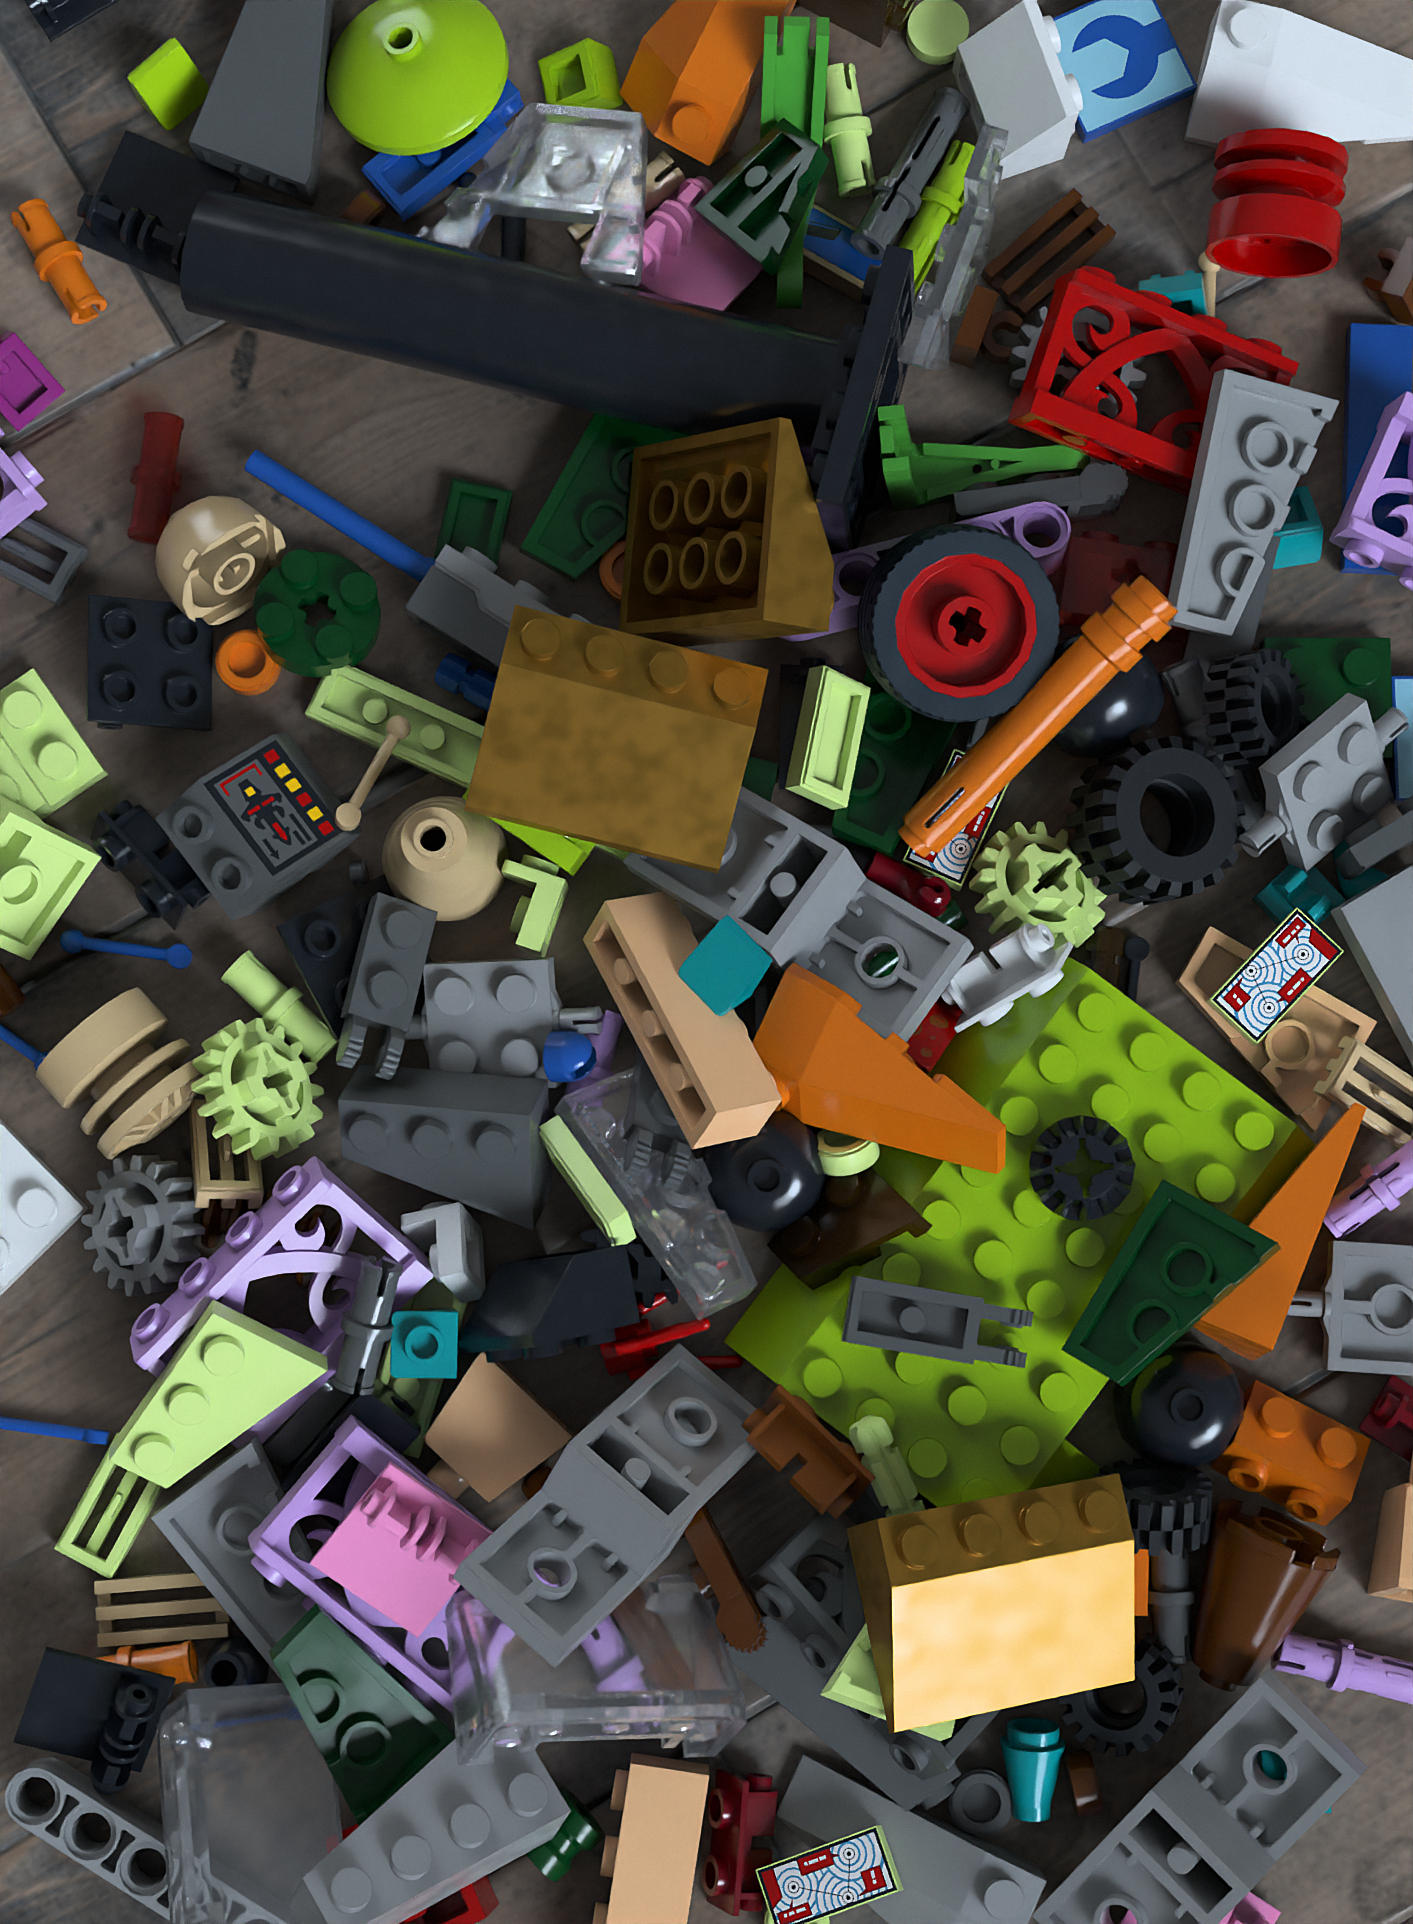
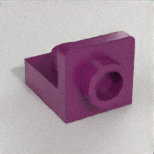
(24, 383)

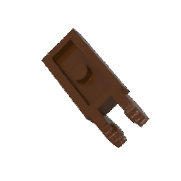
(720, 1577)

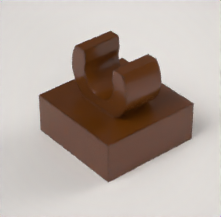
(1398, 286)
(978, 328)

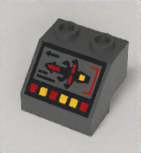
(257, 825)

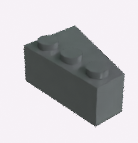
(453, 1136)

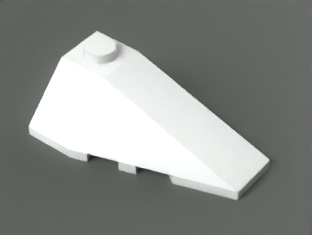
(1297, 74)

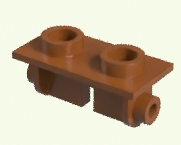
(831, 1468)

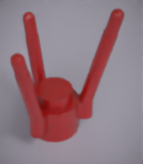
(639, 1342)

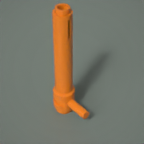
(1107, 645)

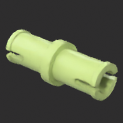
(848, 132)
(280, 1006)

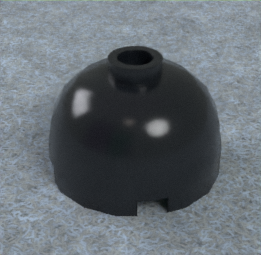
(1114, 711)
(769, 1176)
(1181, 1407)

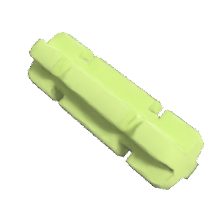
(892, 1481)

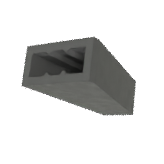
(270, 98)
(797, 1686)

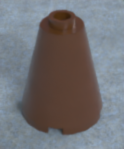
(1254, 1590)

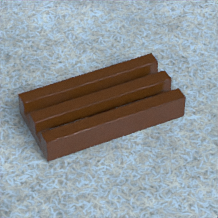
(1085, 219)

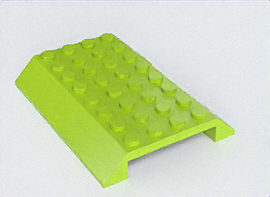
(1049, 1058)

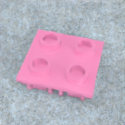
(688, 257)
(401, 1549)

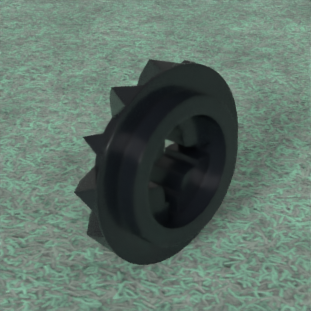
(1062, 1191)

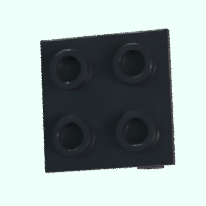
(147, 206)
(147, 665)
(326, 944)
(94, 1714)

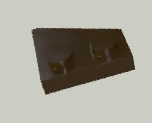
(845, 1227)

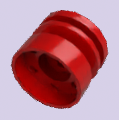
(1277, 203)

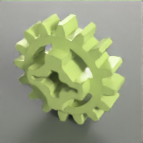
(1020, 863)
(257, 1089)

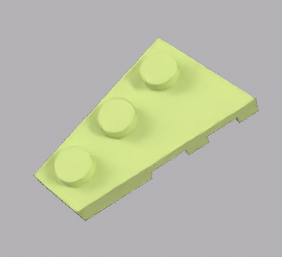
(212, 1392)

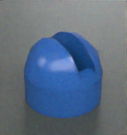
(568, 1056)

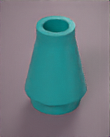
(1032, 1765)

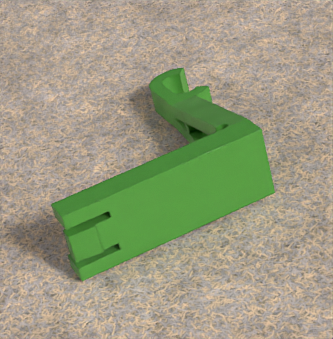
(794, 89)
(934, 471)

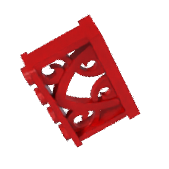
(1073, 414)

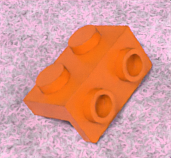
(1293, 1456)

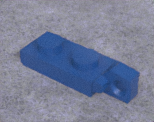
(414, 180)

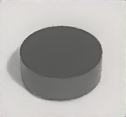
(980, 1801)

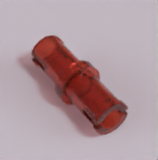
(155, 476)

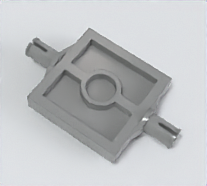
(1325, 782)
(494, 1016)
(1364, 1308)

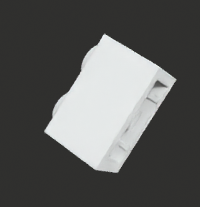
(1019, 86)

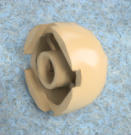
(216, 557)

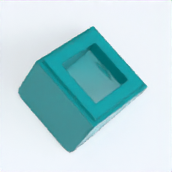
(1300, 532)
(725, 967)

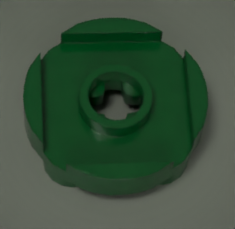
(311, 579)

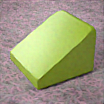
(581, 76)
(169, 85)

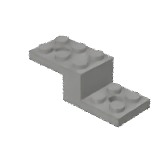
(816, 908)
(612, 1505)
(1213, 1818)

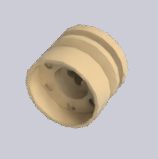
(115, 1063)

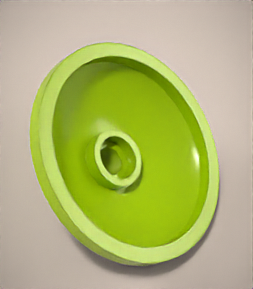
(422, 93)

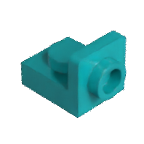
(424, 1343)

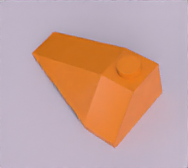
(701, 72)
(865, 1086)
(1255, 1311)

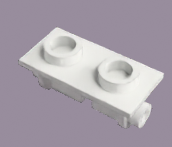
(1026, 966)

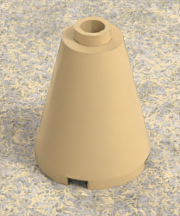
(460, 875)

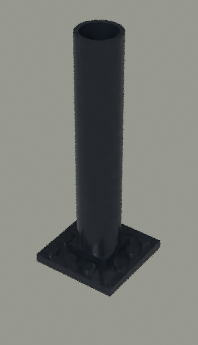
(562, 334)

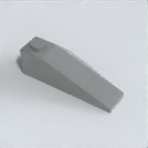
(940, 1866)

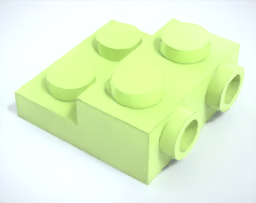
(41, 749)
(37, 877)

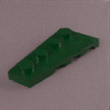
(891, 768)

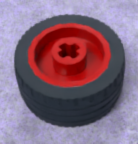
(1005, 629)

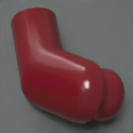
(922, 891)

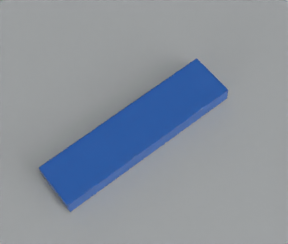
(1375, 375)

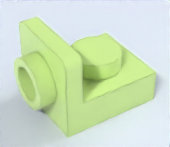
(536, 916)

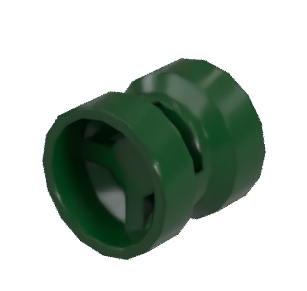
(577, 1833)

